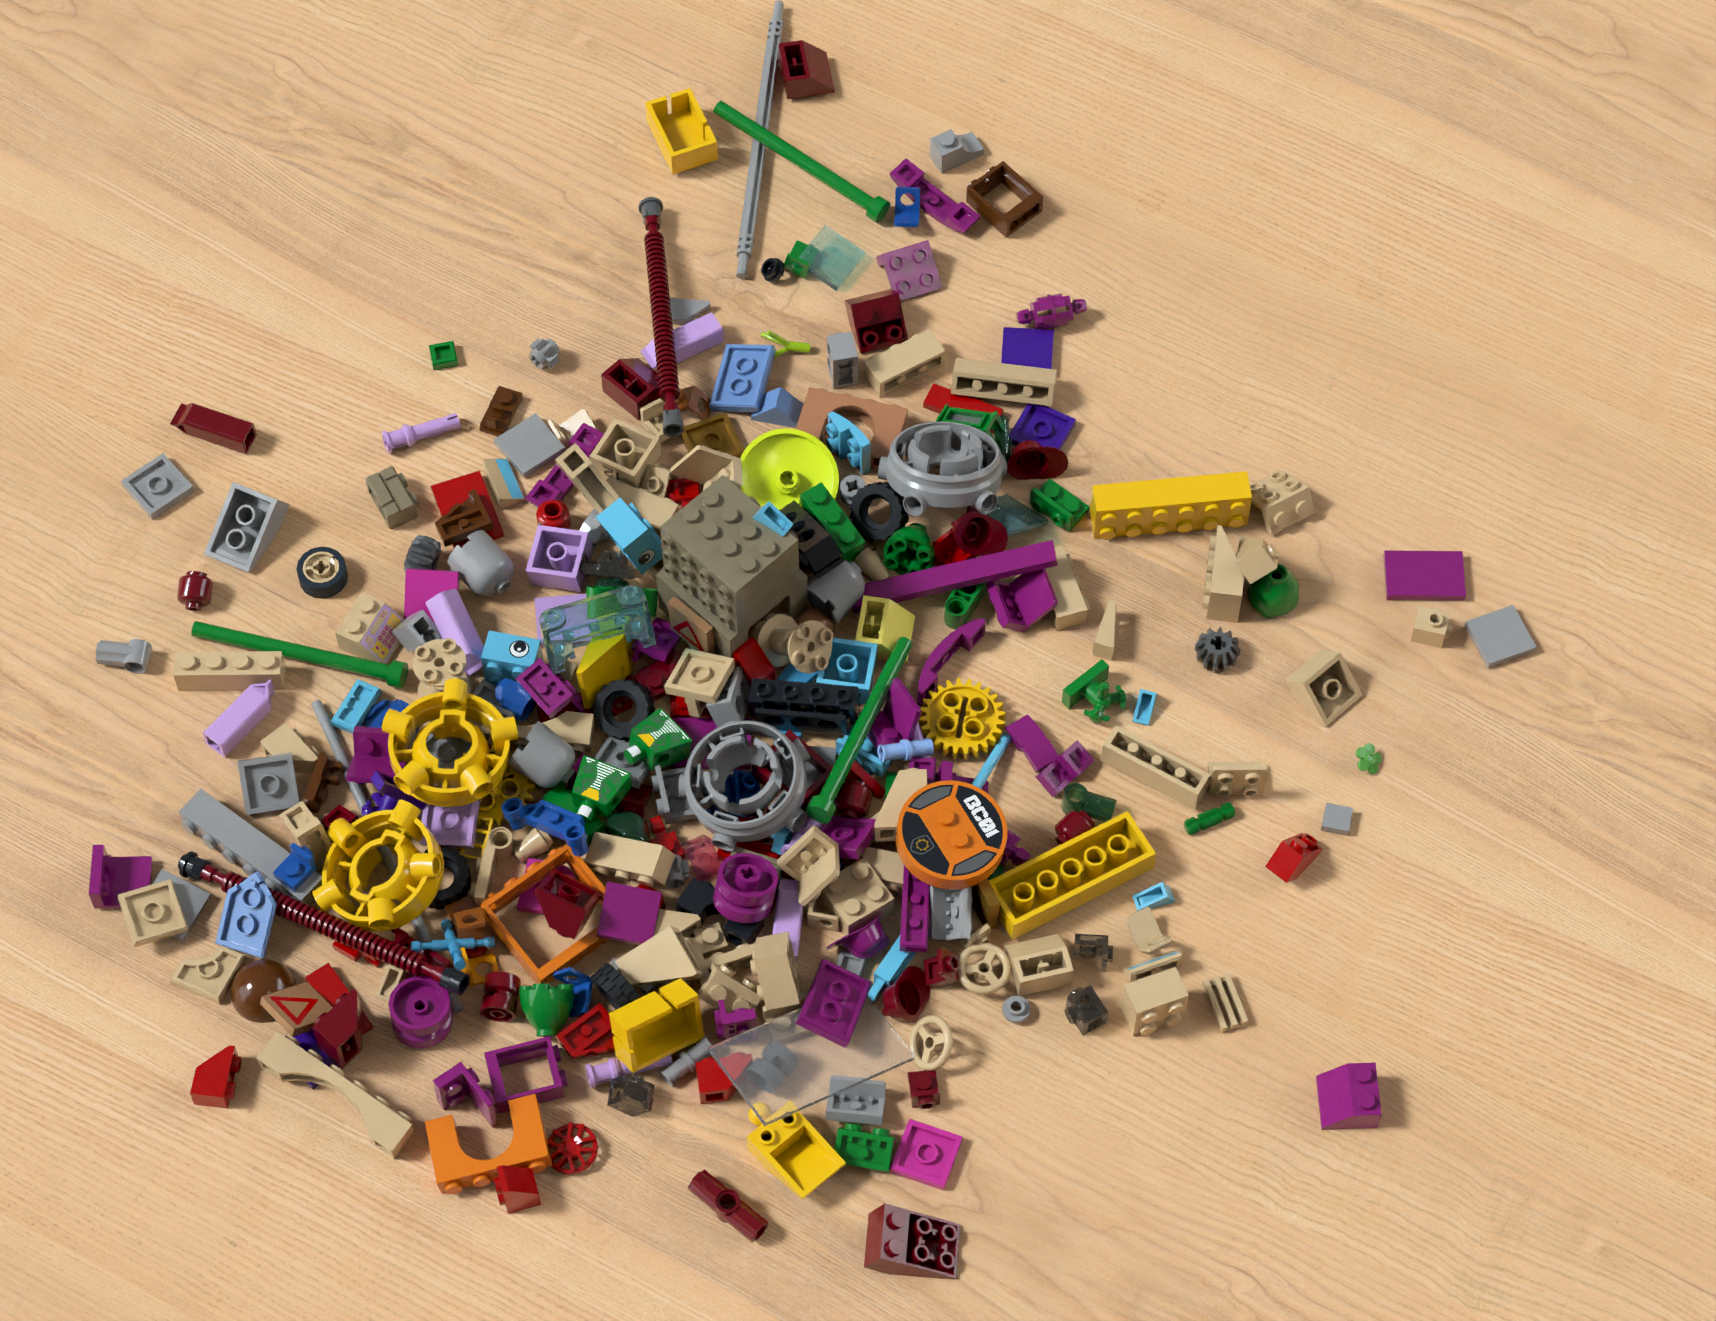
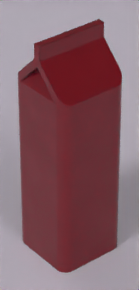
(215, 427)

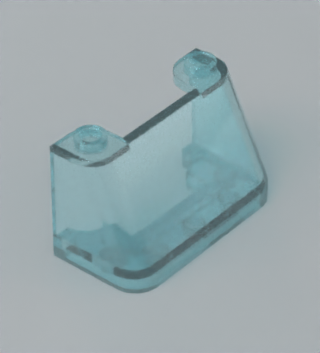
(594, 620)

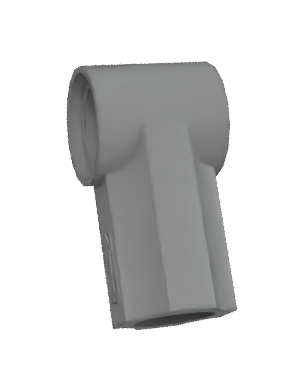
(132, 655)

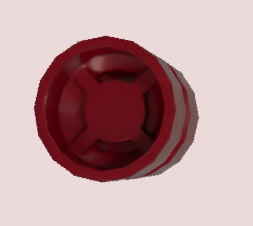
(500, 996)

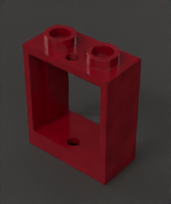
(764, 773)

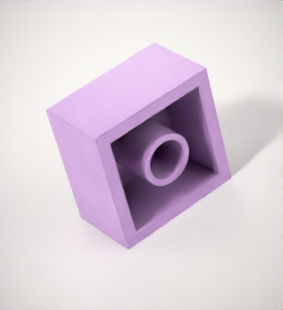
(558, 558)

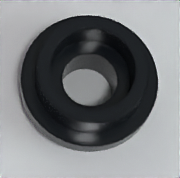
(772, 269)

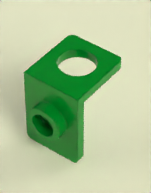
(793, 258)

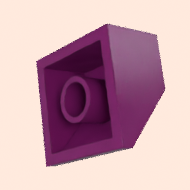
(1349, 1097)

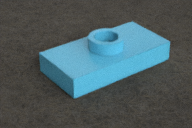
(356, 706)

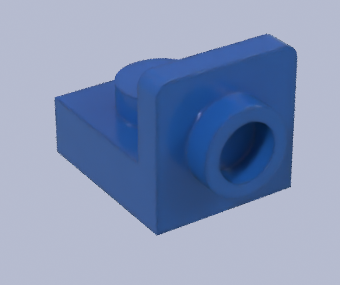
(296, 867)

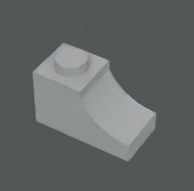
(953, 150)
(416, 631)

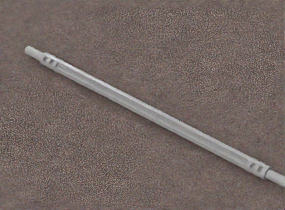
(758, 150)

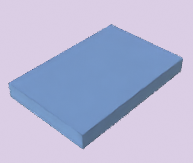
(742, 378)

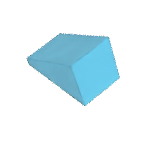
(773, 519)
(1144, 707)
(1154, 897)

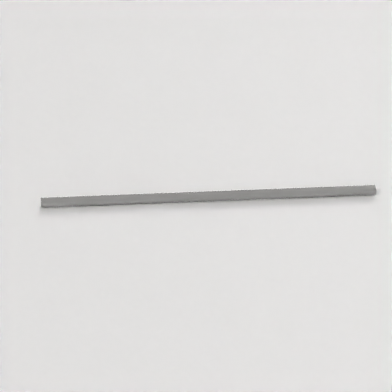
(361, 800)

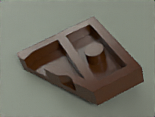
(463, 520)

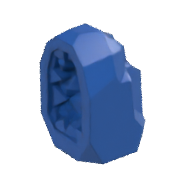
(514, 698)

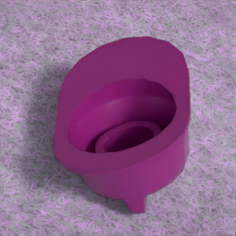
(865, 941)

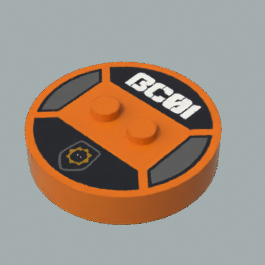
(951, 834)

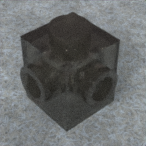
(1085, 1009)
(631, 1094)

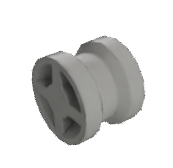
(850, 482)

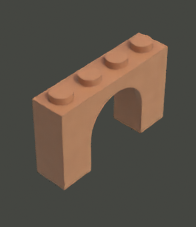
(883, 419)

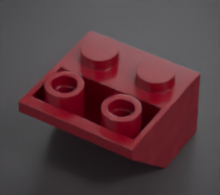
(804, 70)
(876, 320)
(631, 384)
(340, 1029)

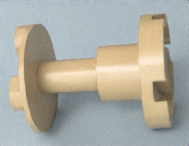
(804, 645)
(437, 663)

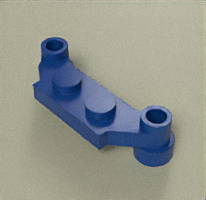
(548, 819)

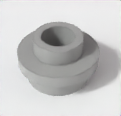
(1016, 1016)

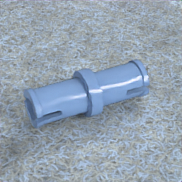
(905, 750)

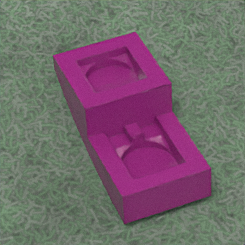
(1032, 741)
(1065, 768)

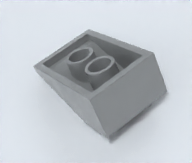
(245, 527)

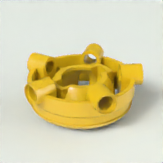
(469, 778)
(354, 852)

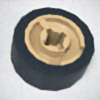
(333, 577)

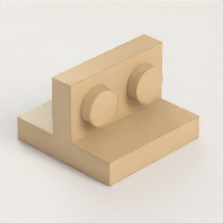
(699, 679)

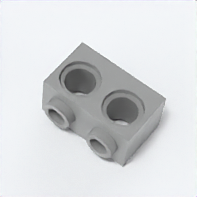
(842, 360)
(733, 699)

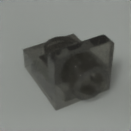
(1090, 946)

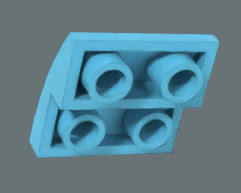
(848, 442)

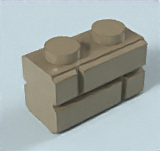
(391, 497)

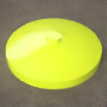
(785, 465)

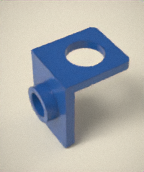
(907, 214)
(582, 988)

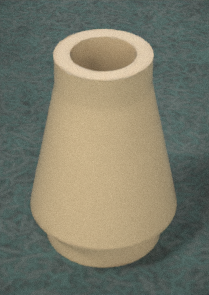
(872, 565)
(533, 844)

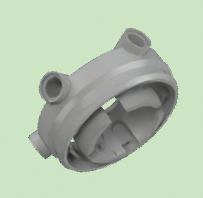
(968, 467)
(728, 751)

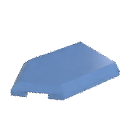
(247, 917)

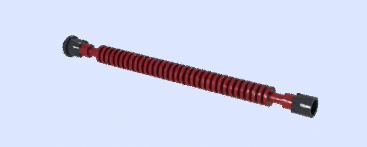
(335, 928)

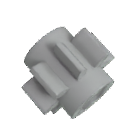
(544, 353)
(678, 872)

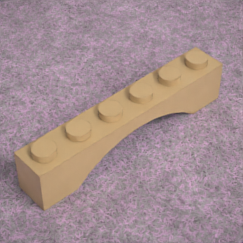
(592, 485)
(572, 727)
(290, 1062)

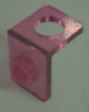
(702, 857)

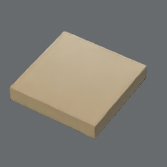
(152, 913)

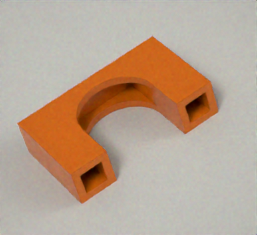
(458, 1171)

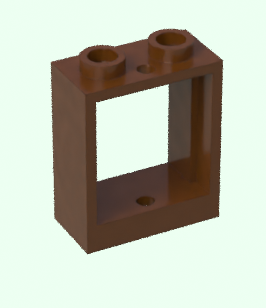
(1019, 215)

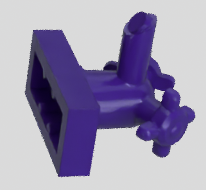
(392, 794)

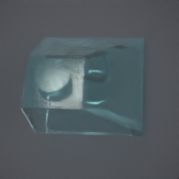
(1016, 516)

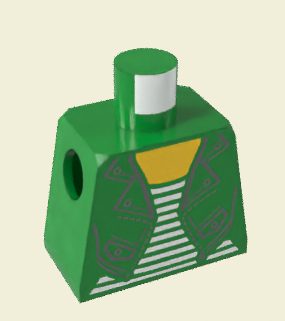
(658, 742)
(599, 788)

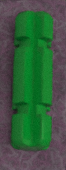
(1209, 818)

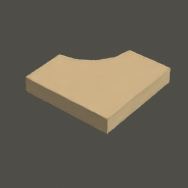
(210, 975)

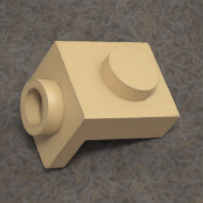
(652, 418)

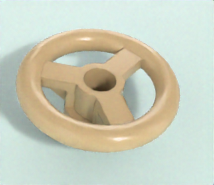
(987, 978)
(933, 1043)

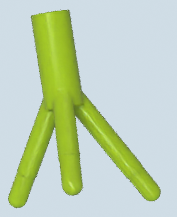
(789, 345)

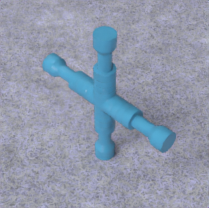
(453, 944)

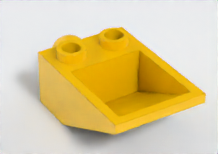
(603, 663)
(795, 1153)

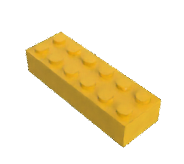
(1170, 505)
(1072, 874)

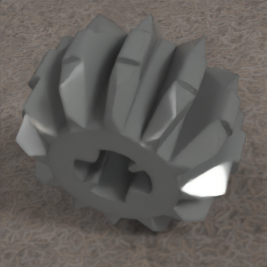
(423, 553)
(1223, 657)

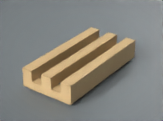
(1227, 980)

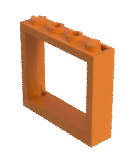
(517, 886)

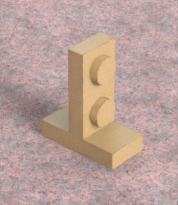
(307, 832)
(735, 959)

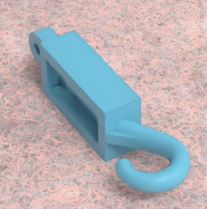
(890, 969)

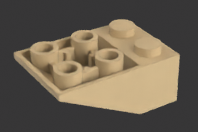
(1222, 580)

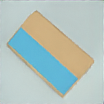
(503, 482)
(1153, 965)

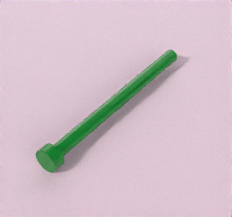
(875, 207)
(394, 673)
(821, 806)

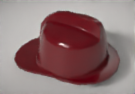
(1034, 461)
(979, 534)
(906, 996)

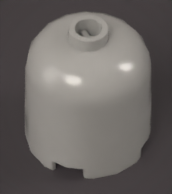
(482, 565)
(836, 590)
(545, 758)

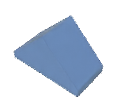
(779, 409)

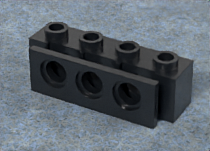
(815, 544)
(815, 696)

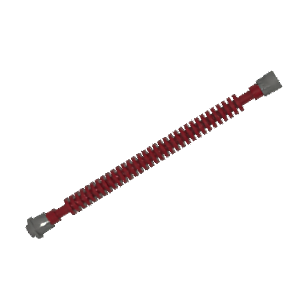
(661, 316)

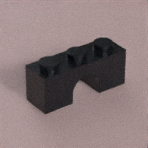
(698, 900)

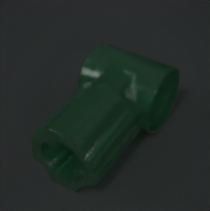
(1093, 804)

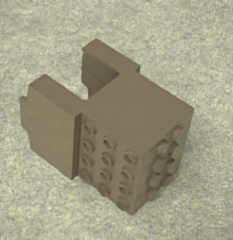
(728, 564)

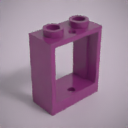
(519, 1053)

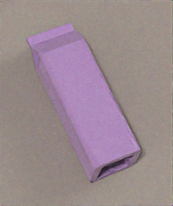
(690, 339)
(456, 624)
(239, 718)
(789, 913)

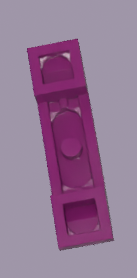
(932, 200)
(556, 483)
(966, 637)

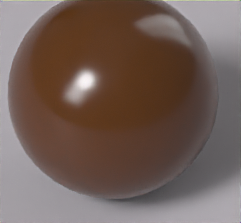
(255, 981)

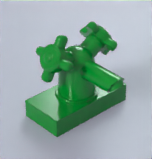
(1094, 690)

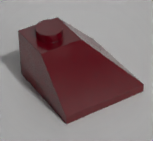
(566, 902)

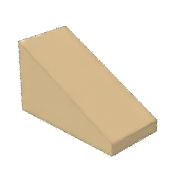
(390, 980)

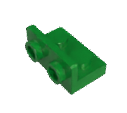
(1058, 504)
(865, 1148)

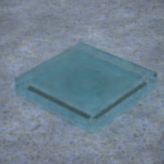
(831, 257)

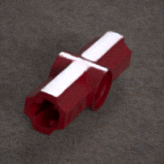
(740, 1217)

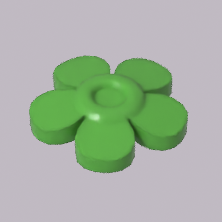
(1368, 758)

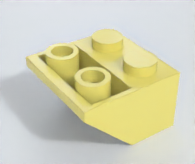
(883, 623)

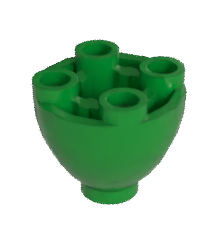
(909, 550)
(1274, 593)
(547, 1006)

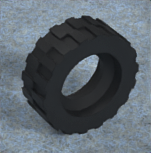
(861, 517)
(606, 698)
(461, 881)
(614, 986)

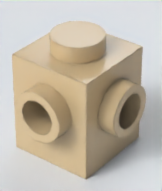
(1431, 627)

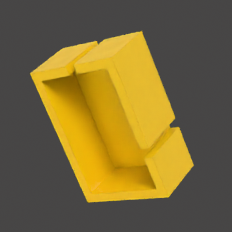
(683, 133)
(656, 1025)

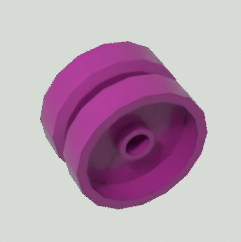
(745, 888)
(420, 1012)

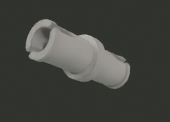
(686, 1062)

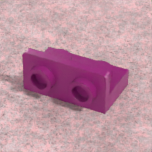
(665, 642)
(733, 1023)

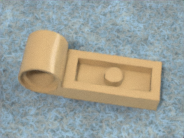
(487, 864)

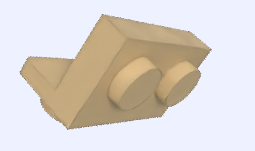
(724, 985)

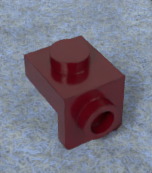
(941, 969)

